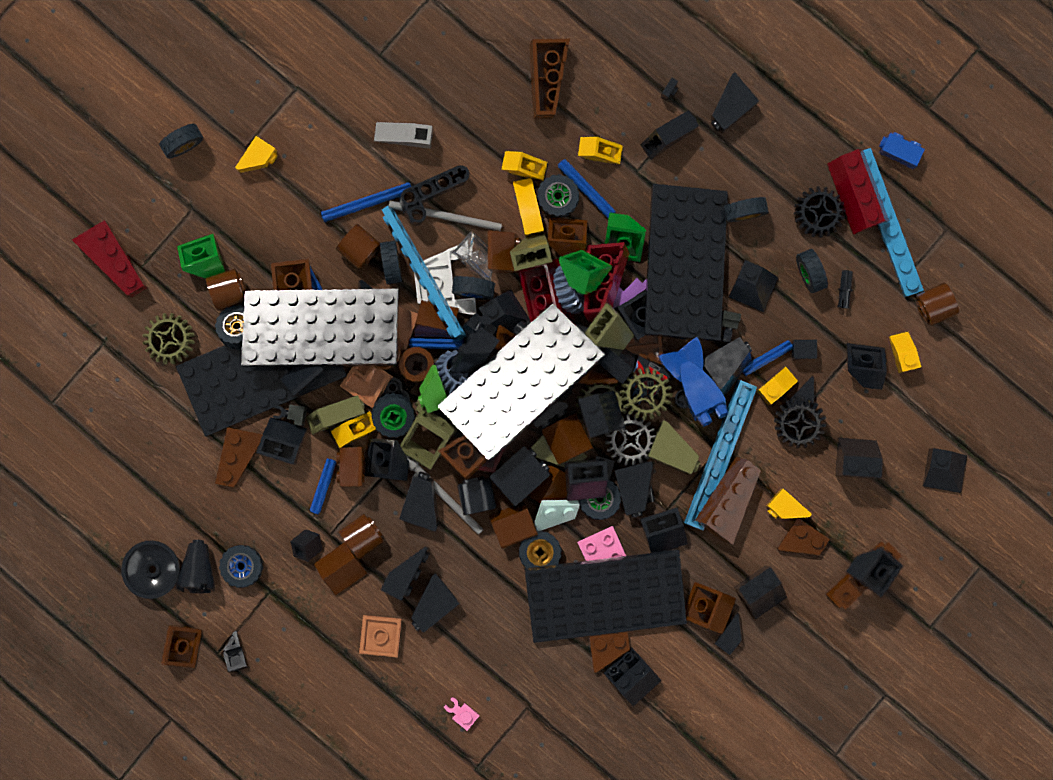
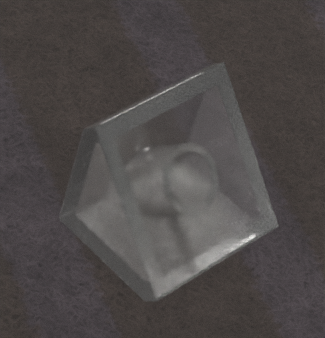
(474, 256)

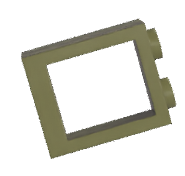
(436, 425)

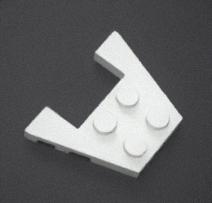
(442, 273)

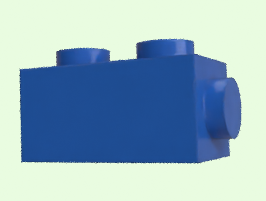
(901, 150)

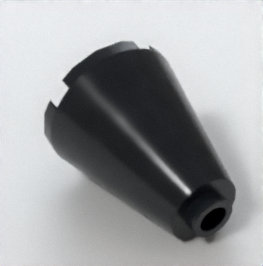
(196, 570)

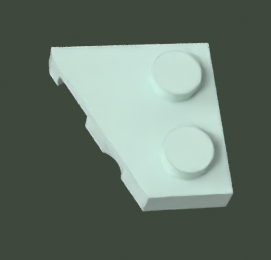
(555, 512)

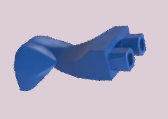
(699, 389)

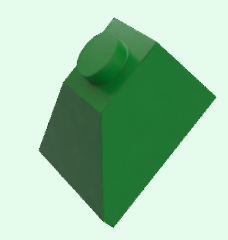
(625, 229)
(201, 257)
(584, 271)

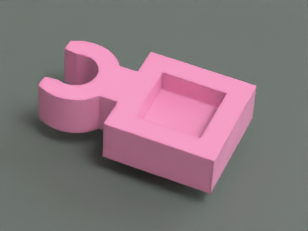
(463, 715)

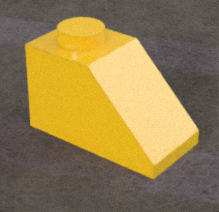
(600, 150)
(257, 156)
(524, 165)
(904, 352)
(777, 386)
(353, 429)
(786, 506)

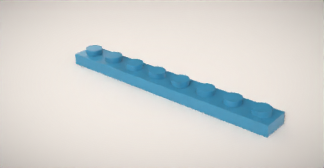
(894, 238)
(426, 281)
(722, 449)

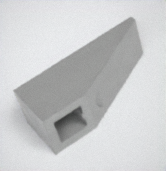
(404, 134)

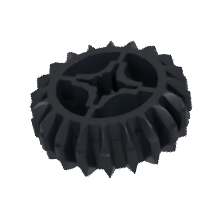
(811, 210)
(791, 422)

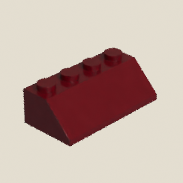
(858, 191)
(539, 289)

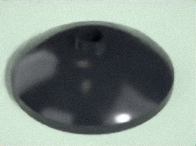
(137, 572)

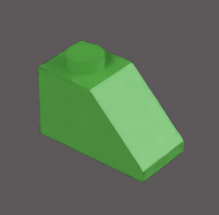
(432, 391)

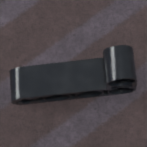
(435, 189)

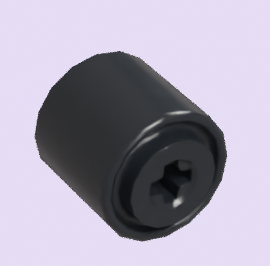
(476, 495)

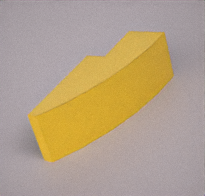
(528, 207)

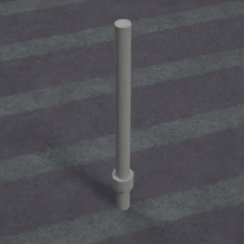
(453, 217)
(413, 465)

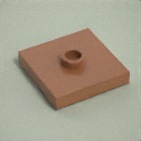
(380, 636)

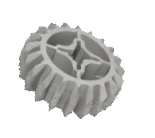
(642, 452)

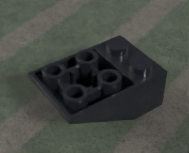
(399, 579)

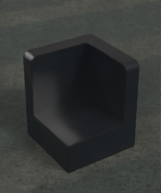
(804, 349)
(306, 545)

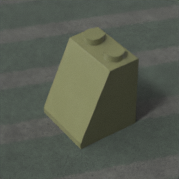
(673, 451)

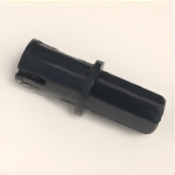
(845, 289)

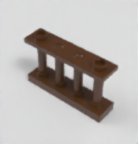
(848, 589)

